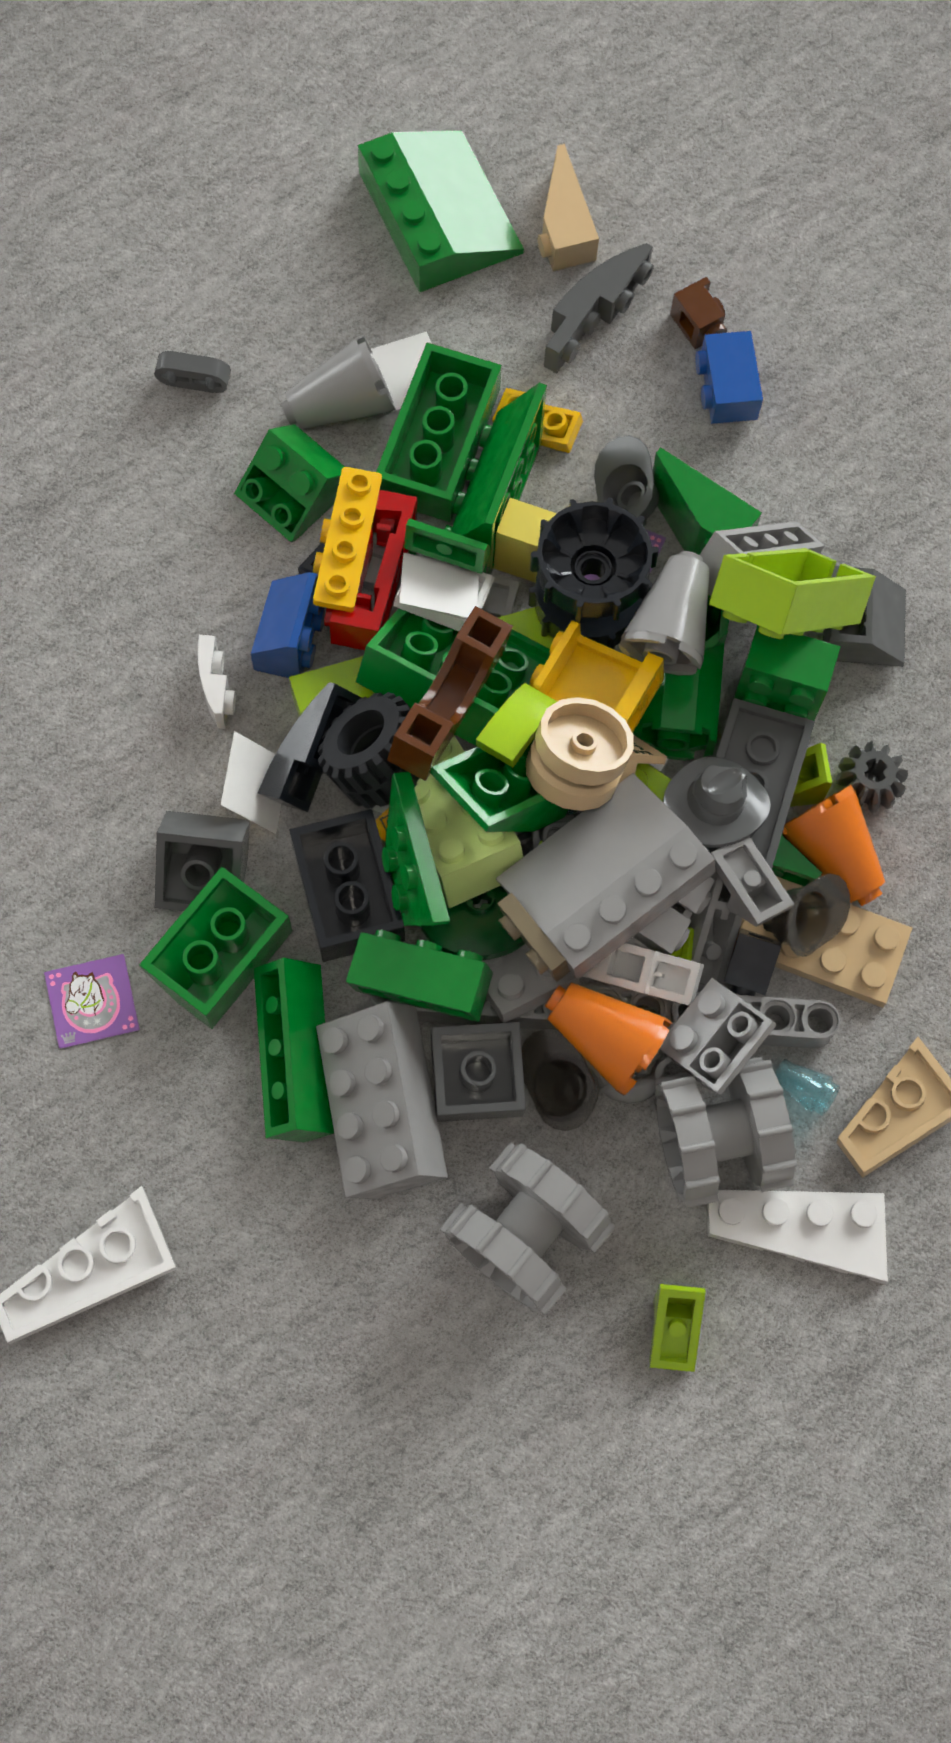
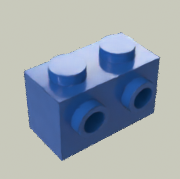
(730, 377)

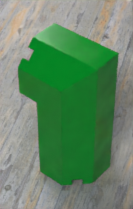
(687, 706)

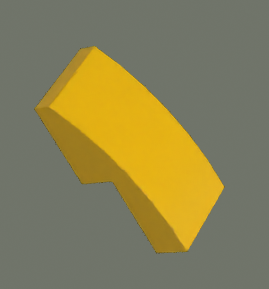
(559, 424)

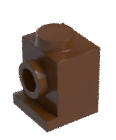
(698, 312)

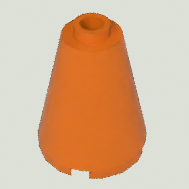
(839, 843)
(607, 1032)

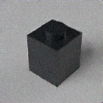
(752, 963)

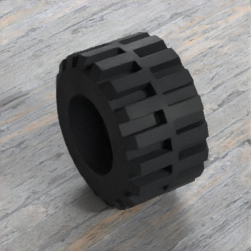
(359, 746)

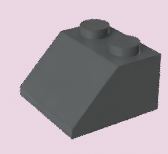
(191, 853)

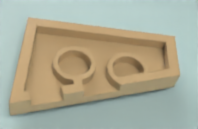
(900, 1112)

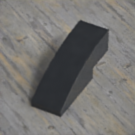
(295, 767)

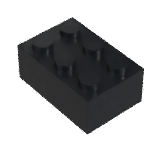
(345, 882)

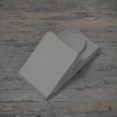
(752, 883)

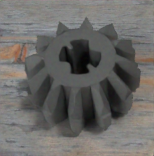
(876, 763)

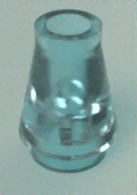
(808, 1087)

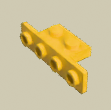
(346, 540)

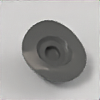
(718, 801)

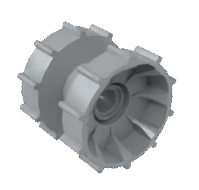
(748, 1127)
(543, 1208)

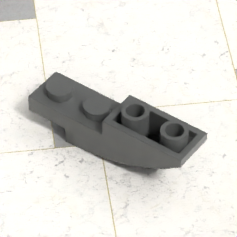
(595, 297)

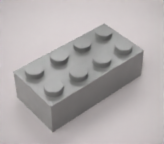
(381, 1101)

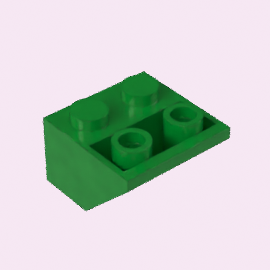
(290, 481)

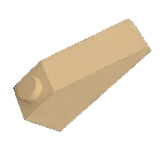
(567, 225)

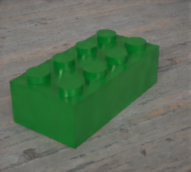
(439, 428)

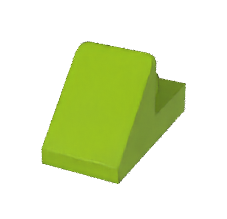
(676, 1327)

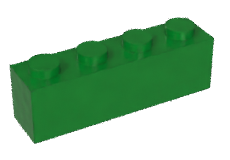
(289, 1049)

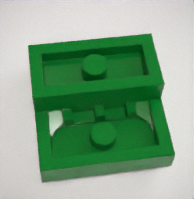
(447, 546)

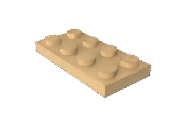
(856, 961)

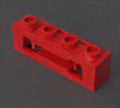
(389, 522)

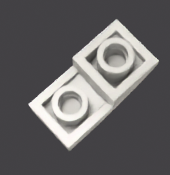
(218, 696)

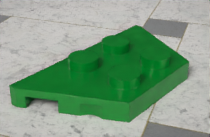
(410, 859)

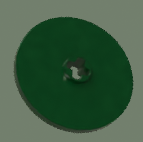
(475, 928)

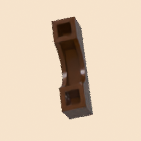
(442, 709)

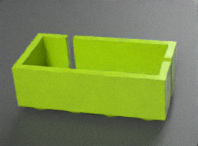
(790, 591)

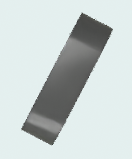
(192, 371)

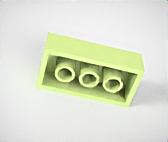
(462, 850)

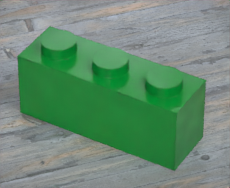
(420, 975)

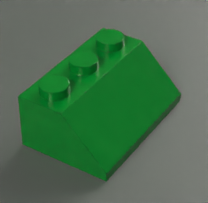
(215, 947)

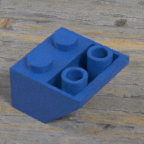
(288, 627)

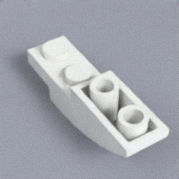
(650, 973)

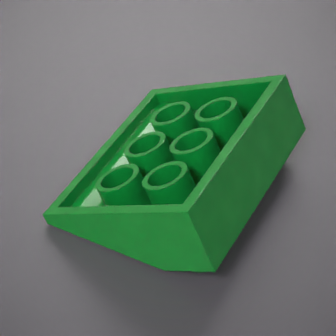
(436, 205)
(502, 469)
(412, 650)

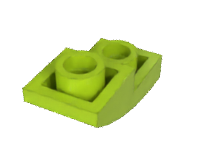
(514, 724)

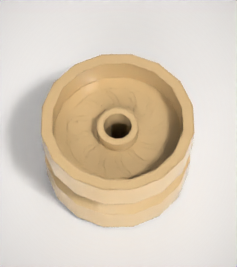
(579, 753)

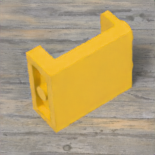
(598, 673)

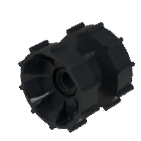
(599, 542)

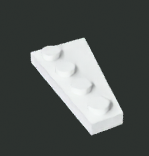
(815, 1227)
(98, 1265)

